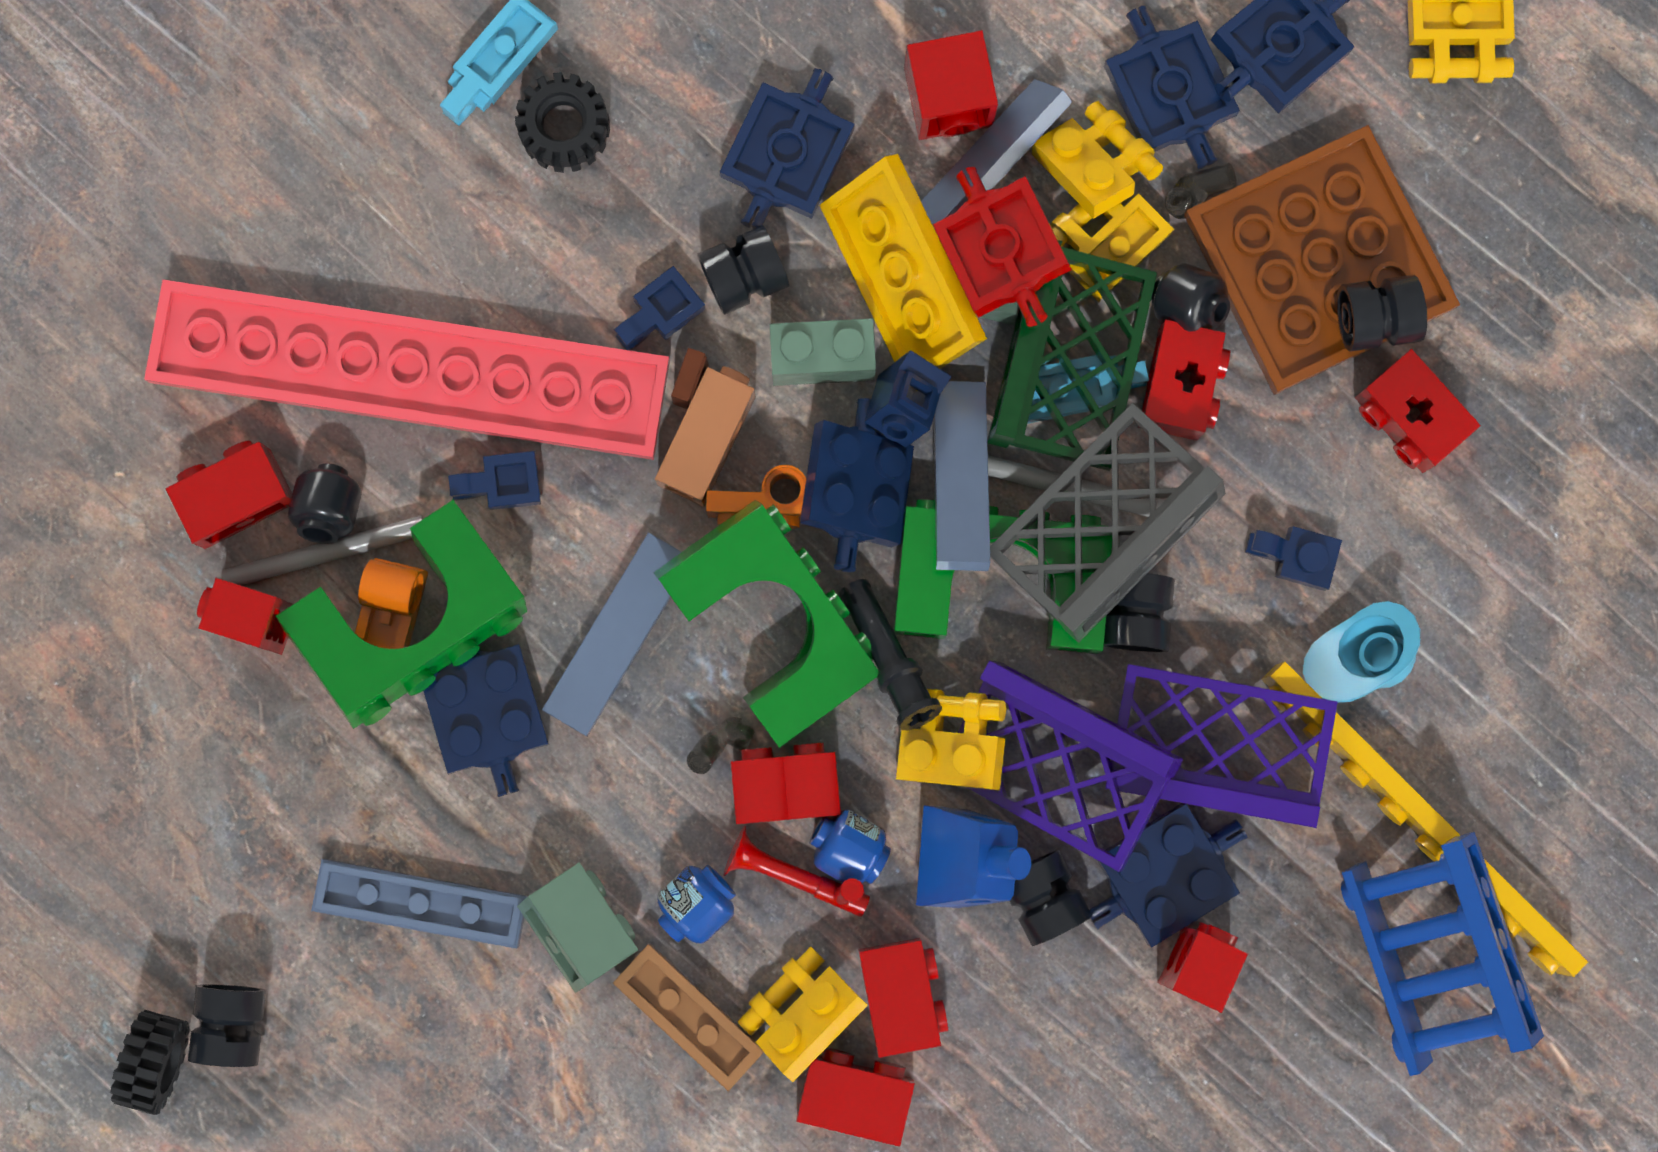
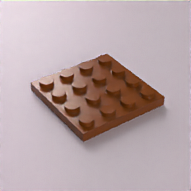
(1299, 237)

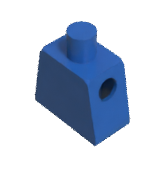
(968, 859)

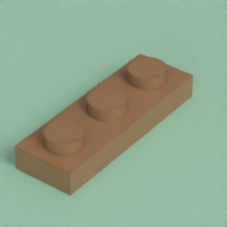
(688, 1017)

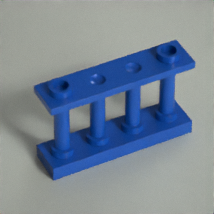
(1477, 917)

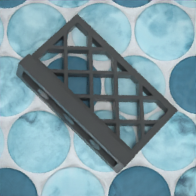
(1143, 547)

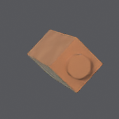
(706, 434)

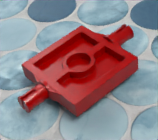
(1001, 246)

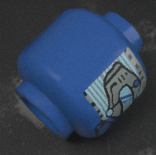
(850, 847)
(696, 904)

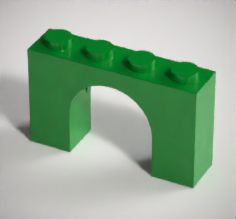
(926, 592)
(831, 659)
(370, 678)

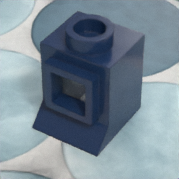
(906, 398)

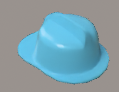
(1363, 653)

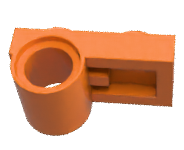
(727, 503)
(389, 603)

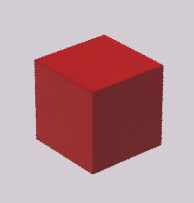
(950, 85)

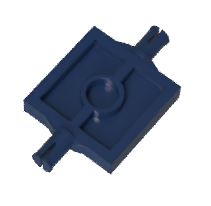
(1280, 48)
(1170, 87)
(787, 150)
(856, 486)
(486, 714)
(1170, 876)

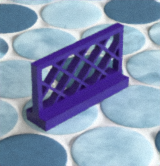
(1091, 731)
(1227, 792)

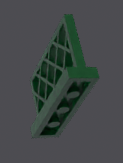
(1027, 350)

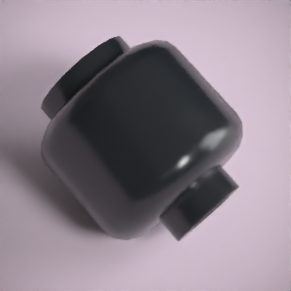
(1191, 298)
(324, 504)

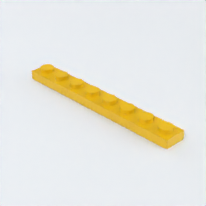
(1404, 804)

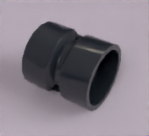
(743, 270)
(1390, 313)
(1138, 618)
(1048, 901)
(226, 1005)

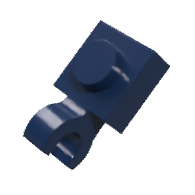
(664, 306)
(507, 481)
(1302, 555)

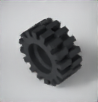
(557, 93)
(149, 1062)

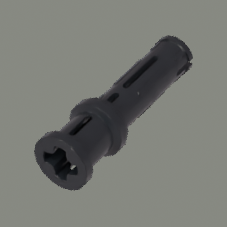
(898, 674)

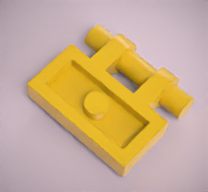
(1461, 23)
(1086, 169)
(1126, 238)
(951, 757)
(810, 1021)

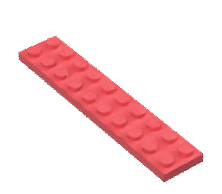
(407, 369)

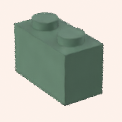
(822, 352)
(578, 926)

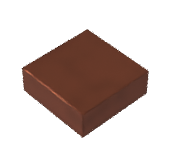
(689, 377)

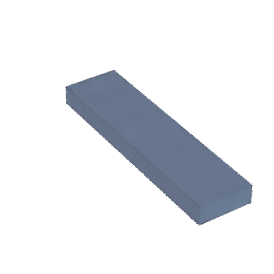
(999, 146)
(961, 478)
(613, 639)
(418, 903)

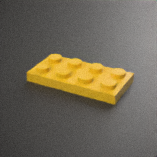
(902, 265)

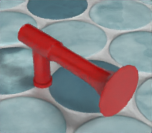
(846, 896)

